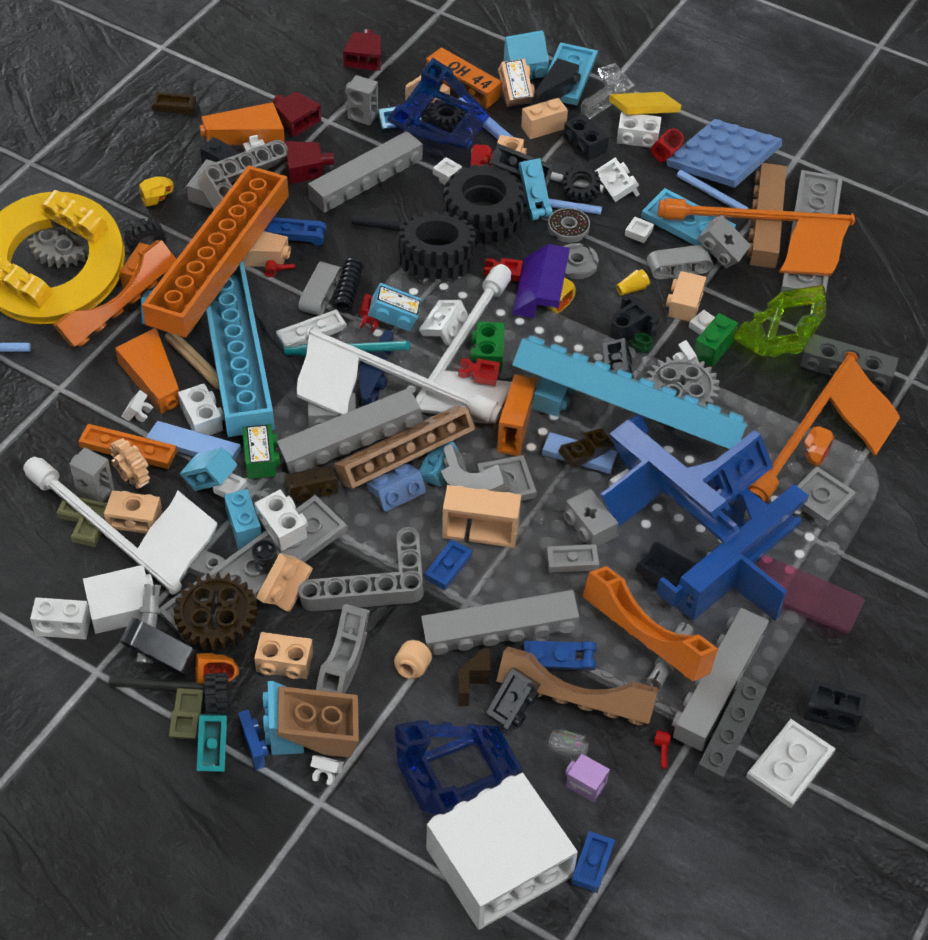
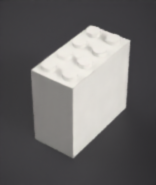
(500, 850)

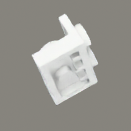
(616, 181)
(445, 320)

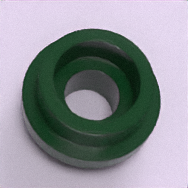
(642, 342)

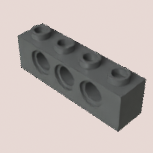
(826, 356)
(730, 731)

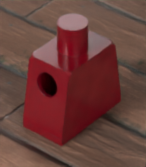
(363, 51)
(297, 112)
(306, 161)

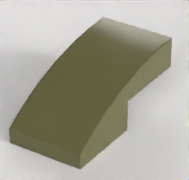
(186, 713)

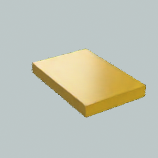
(645, 103)

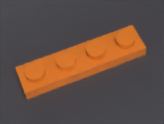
(153, 451)

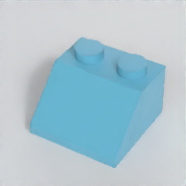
(532, 48)

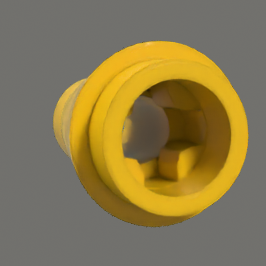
(634, 282)

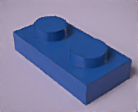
(448, 564)
(256, 748)
(593, 861)

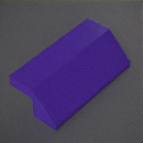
(541, 280)

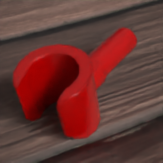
(272, 267)
(662, 739)

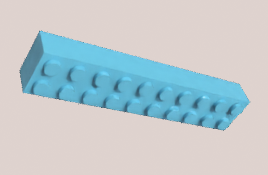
(239, 357)
(629, 393)

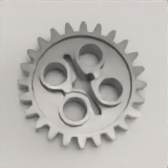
(58, 246)
(686, 378)

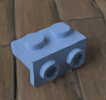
(397, 486)

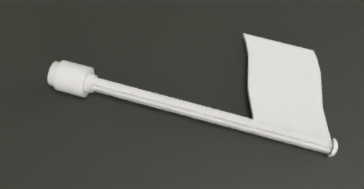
(332, 372)
(433, 403)
(169, 543)

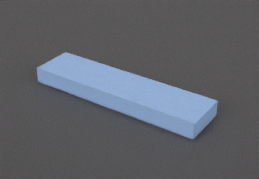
(189, 441)

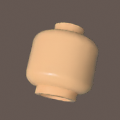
(412, 659)

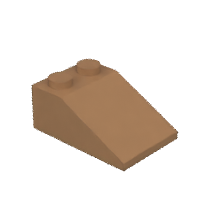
(319, 720)

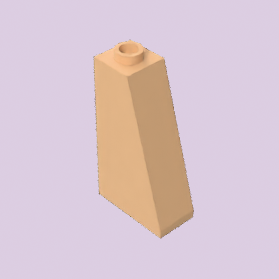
(268, 247)

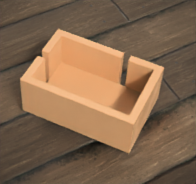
(492, 515)

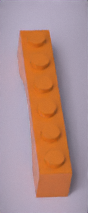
(151, 264)
(686, 653)

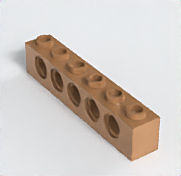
(404, 446)

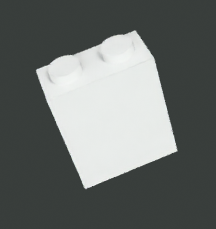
(116, 597)

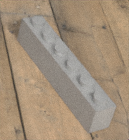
(365, 171)
(350, 431)
(501, 622)
(714, 690)

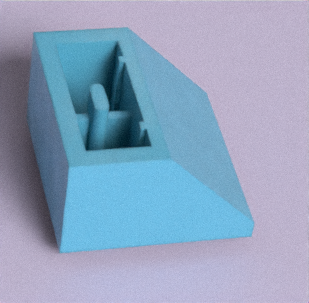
(278, 744)

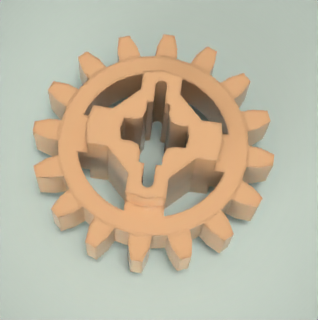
(129, 463)

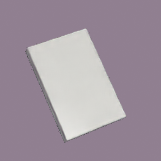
(790, 763)

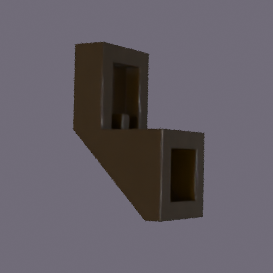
(474, 672)

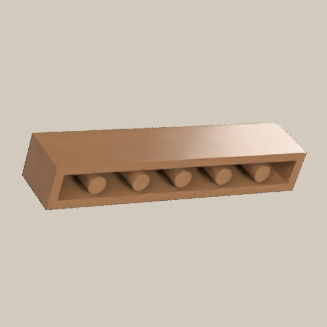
(767, 233)

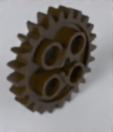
(192, 610)

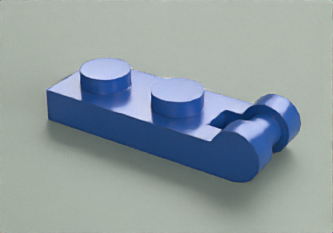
(298, 229)
(563, 654)

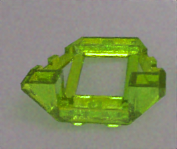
(753, 334)

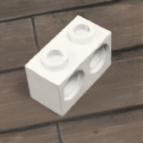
(638, 130)
(200, 410)
(278, 521)
(60, 618)

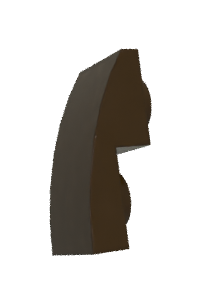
(587, 448)

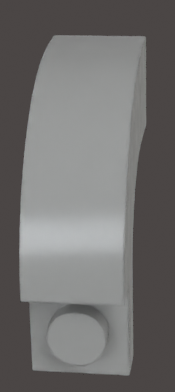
(456, 474)
(344, 658)

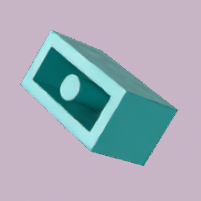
(211, 742)

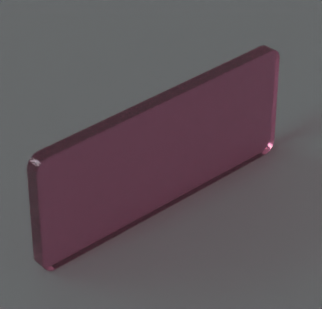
(814, 596)

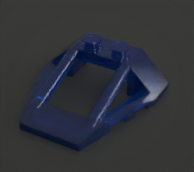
(408, 115)
(413, 761)

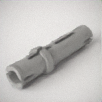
(149, 611)
(662, 668)

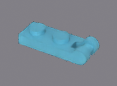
(535, 188)

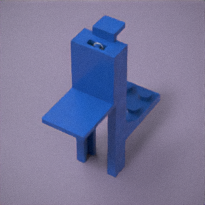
(657, 471)
(733, 562)

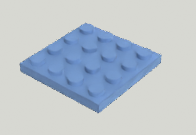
(724, 152)

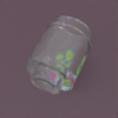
(568, 744)

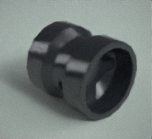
(264, 555)

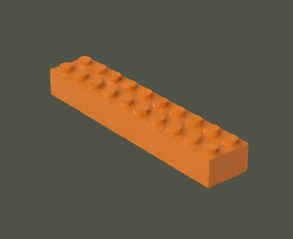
(215, 251)

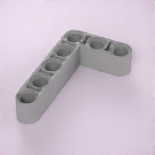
(217, 177)
(371, 582)

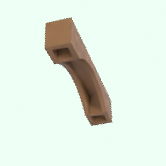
(629, 701)

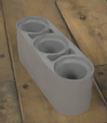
(671, 262)
(320, 288)

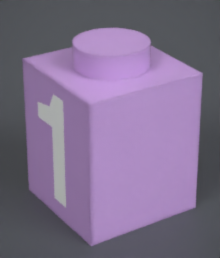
(586, 777)

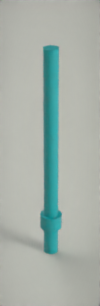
(367, 347)

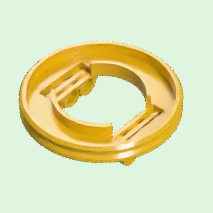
(28, 296)

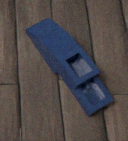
(371, 378)

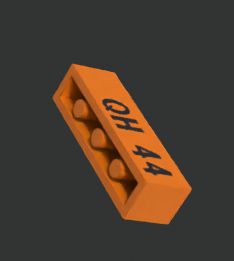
(478, 83)

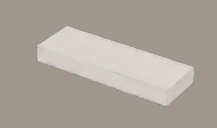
(326, 323)

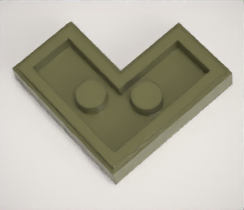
(84, 532)

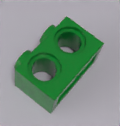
(489, 342)

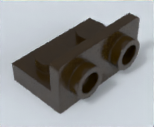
(312, 482)

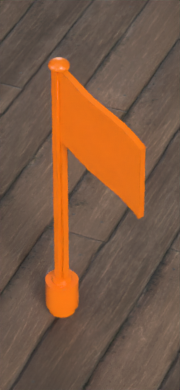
(812, 246)
(858, 404)

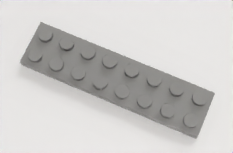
(815, 195)
(322, 529)

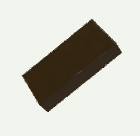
(174, 103)

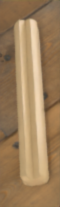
(193, 358)

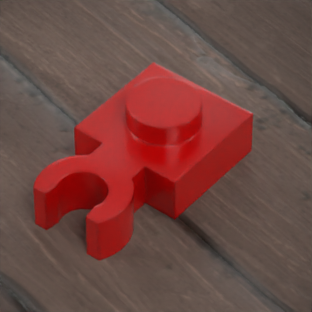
(514, 265)
(364, 310)
(483, 372)

